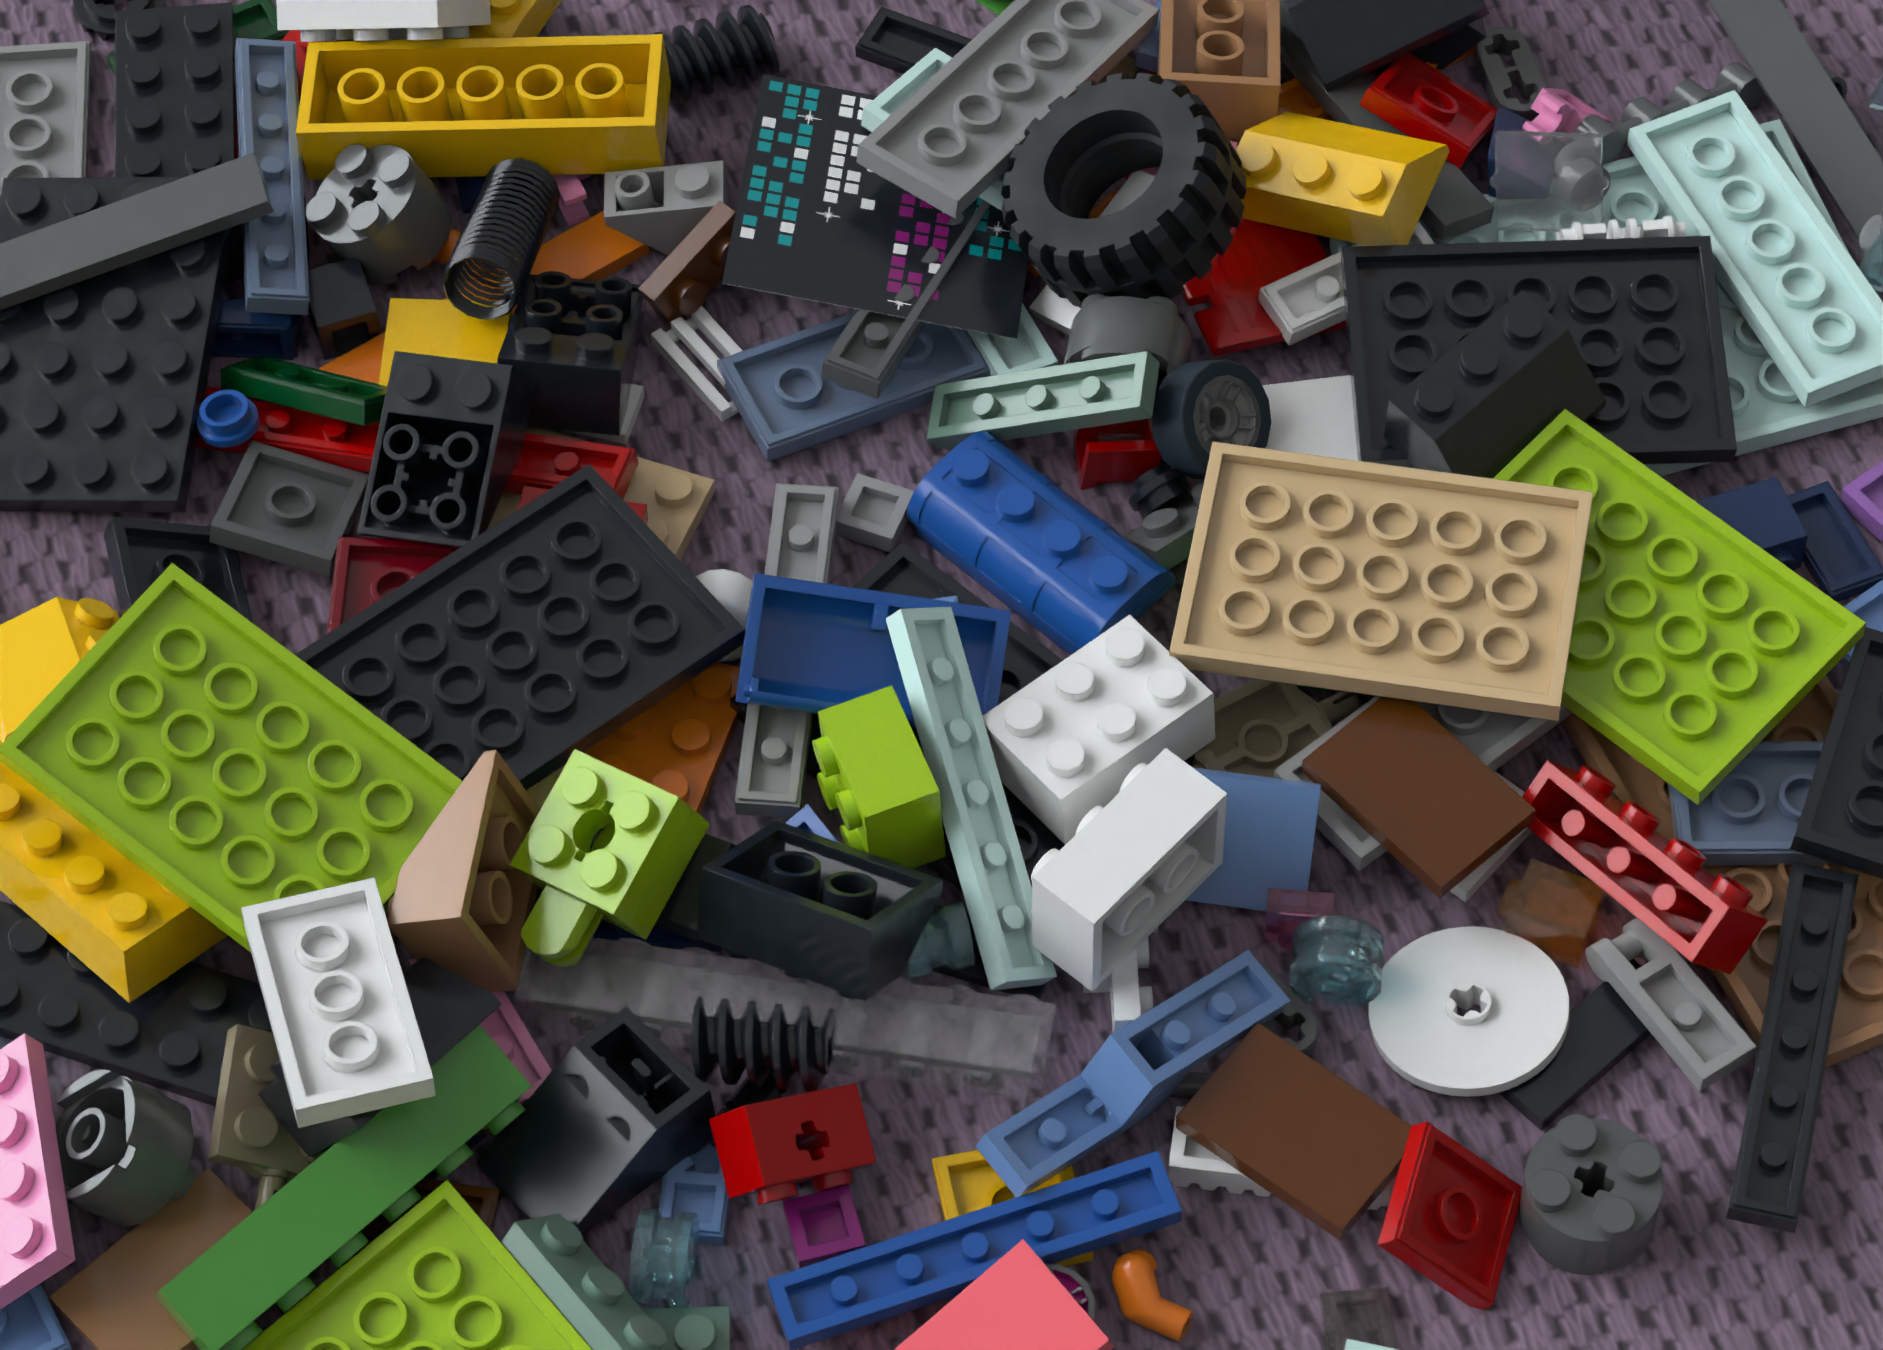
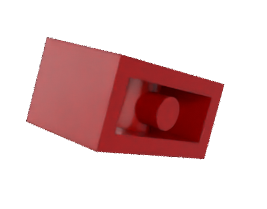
(793, 1142)

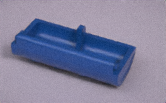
(1033, 543)
(831, 643)

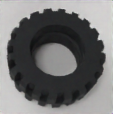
(1091, 145)

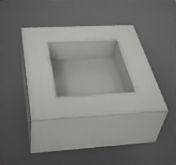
(874, 513)

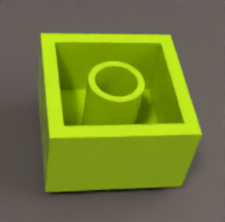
(879, 780)

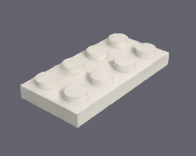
(337, 1002)

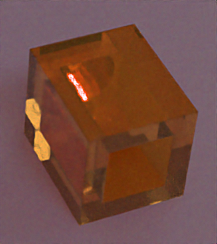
(1553, 911)

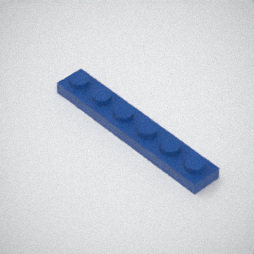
(953, 1253)

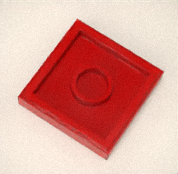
(1430, 107)
(1451, 1216)

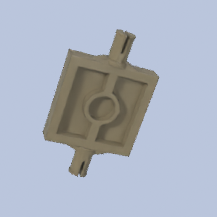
(1267, 725)
(243, 1126)

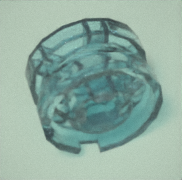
(1337, 960)
(663, 1257)

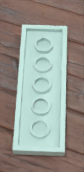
(1767, 245)

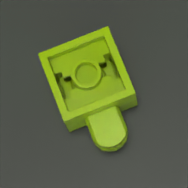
(631, 865)

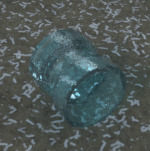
(942, 942)

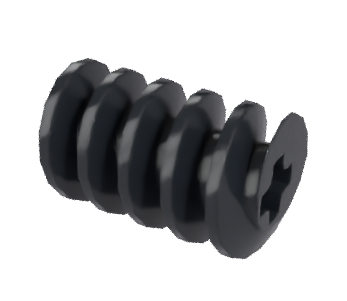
(720, 50)
(761, 1046)

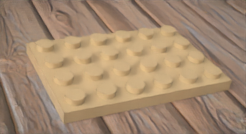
(1383, 580)

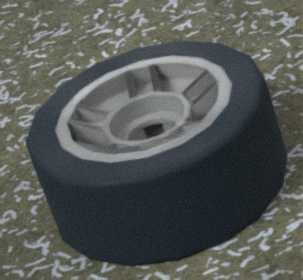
(1202, 391)

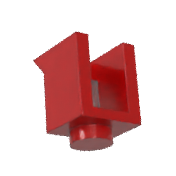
(1115, 452)

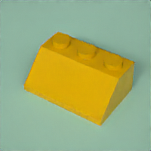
(1337, 178)
(43, 649)

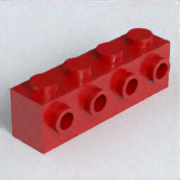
(1641, 869)

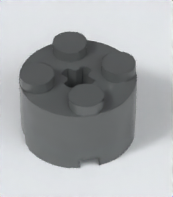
(380, 211)
(1129, 326)
(123, 1148)
(1597, 1161)

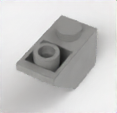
(664, 202)

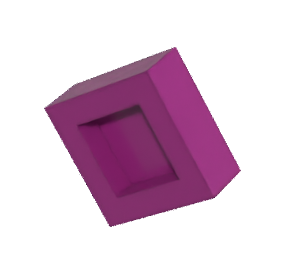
(823, 1225)

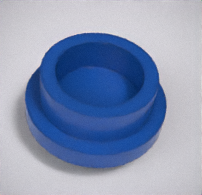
(227, 419)

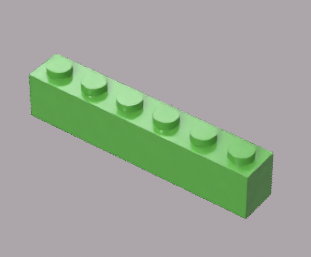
(340, 1194)

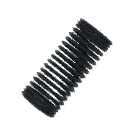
(496, 254)

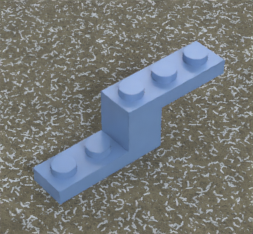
(1132, 1074)

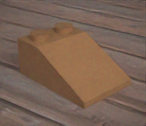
(1225, 57)
(457, 888)

